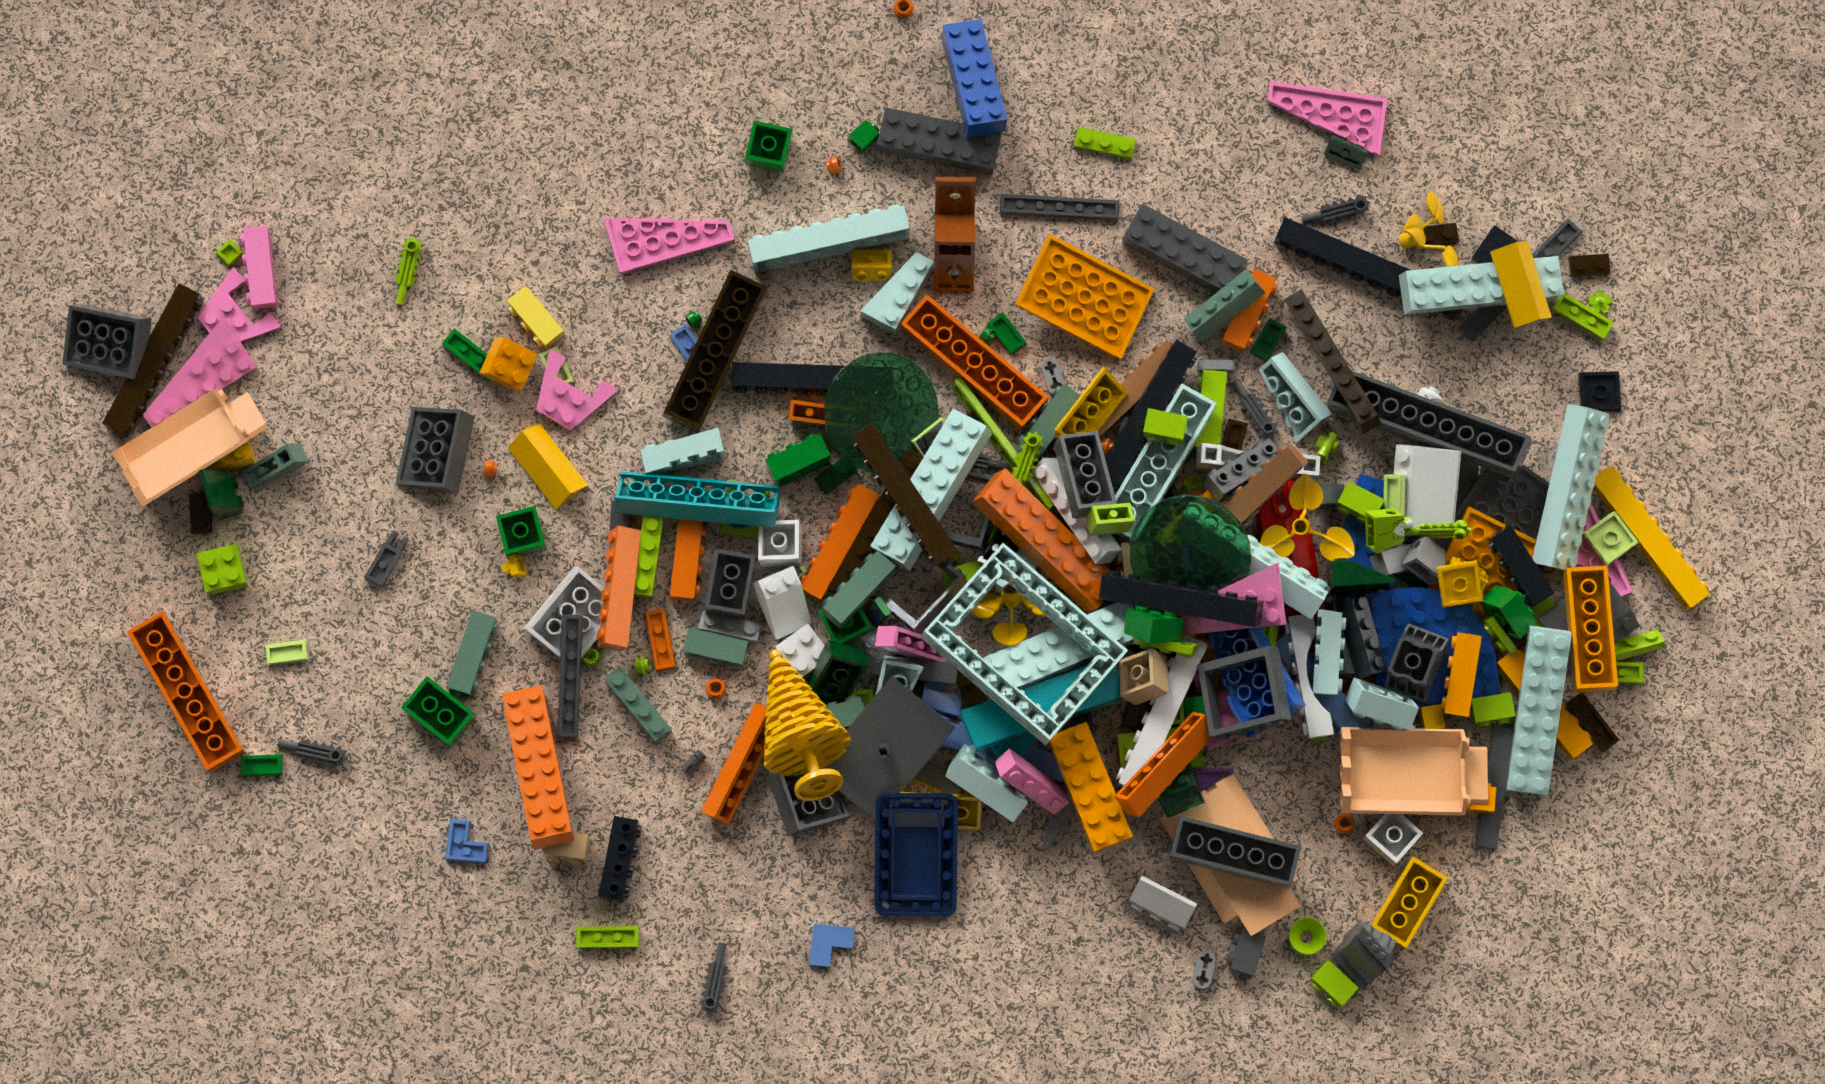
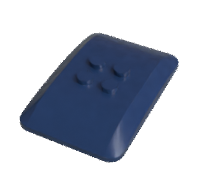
(916, 854)

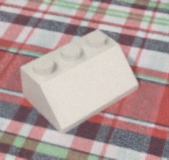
(1162, 903)

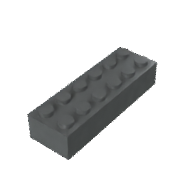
(937, 141)
(1182, 249)
(1235, 852)

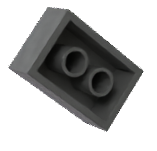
(730, 583)

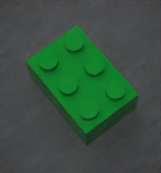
(797, 460)
(438, 712)

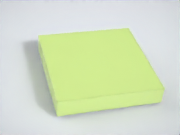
(1610, 538)

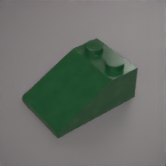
(222, 493)
(1353, 577)
(838, 671)

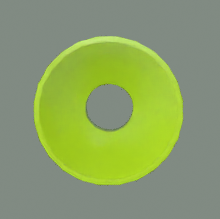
(1318, 935)

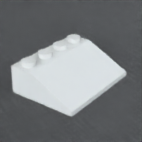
(1429, 482)
(574, 596)

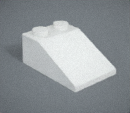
(782, 602)

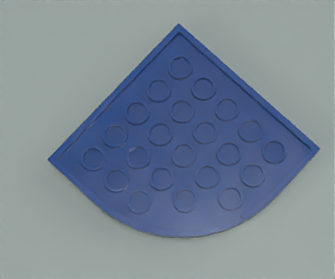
(1423, 608)

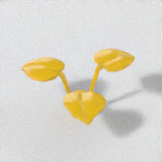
(1415, 234)
(1308, 495)
(1005, 633)

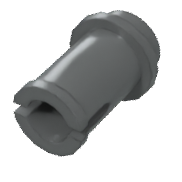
(695, 760)

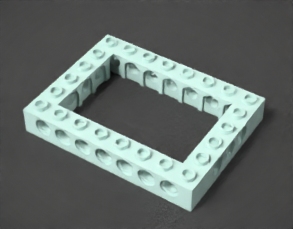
(1057, 608)

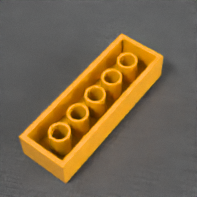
(1591, 629)
(1090, 788)

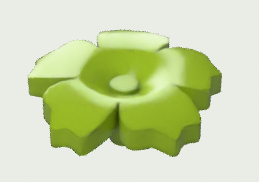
(1600, 302)

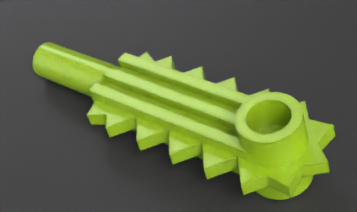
(407, 269)
(1027, 457)
(1444, 530)

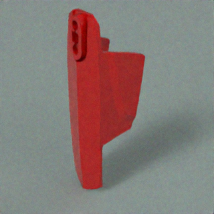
(1303, 553)

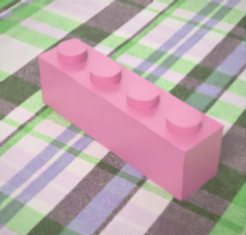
(259, 268)
(906, 643)
(1031, 781)

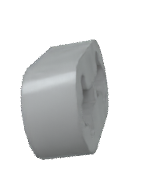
(1216, 365)
(1047, 376)
(1208, 971)

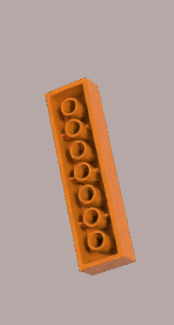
(975, 362)
(1042, 538)
(186, 692)
(538, 767)

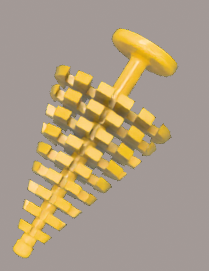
(801, 733)

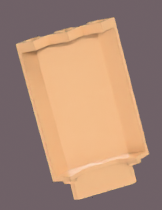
(187, 443)
(1410, 771)
(1232, 895)

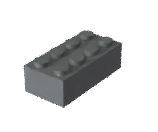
(1084, 472)

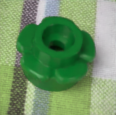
(693, 319)
(987, 335)

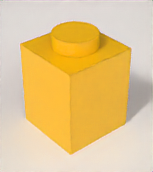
(1432, 717)

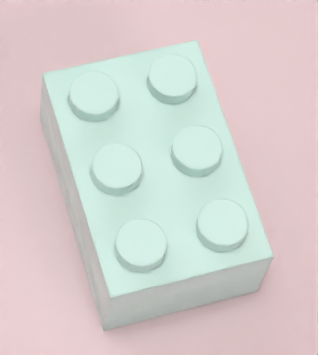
(1381, 704)

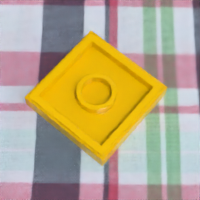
(1459, 584)

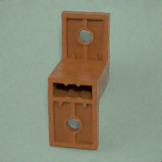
(954, 234)

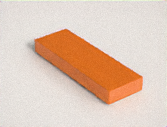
(660, 640)

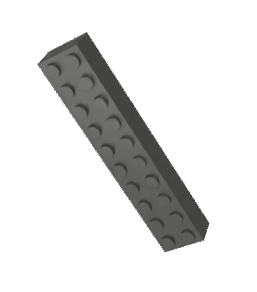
(1440, 426)

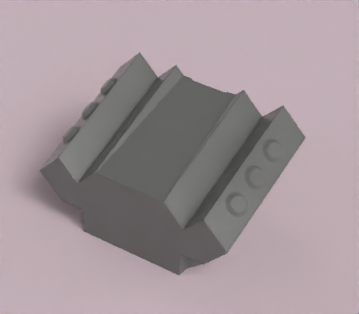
(1416, 662)
(1364, 953)

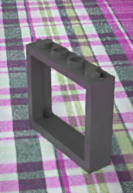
(971, 542)
(935, 609)
(1277, 686)

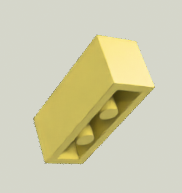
(535, 318)

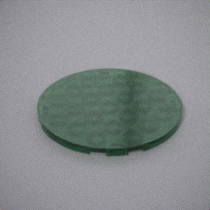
(879, 391)
(1190, 543)

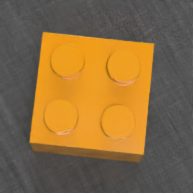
(508, 363)

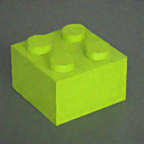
(222, 569)

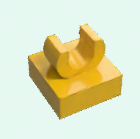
(514, 566)

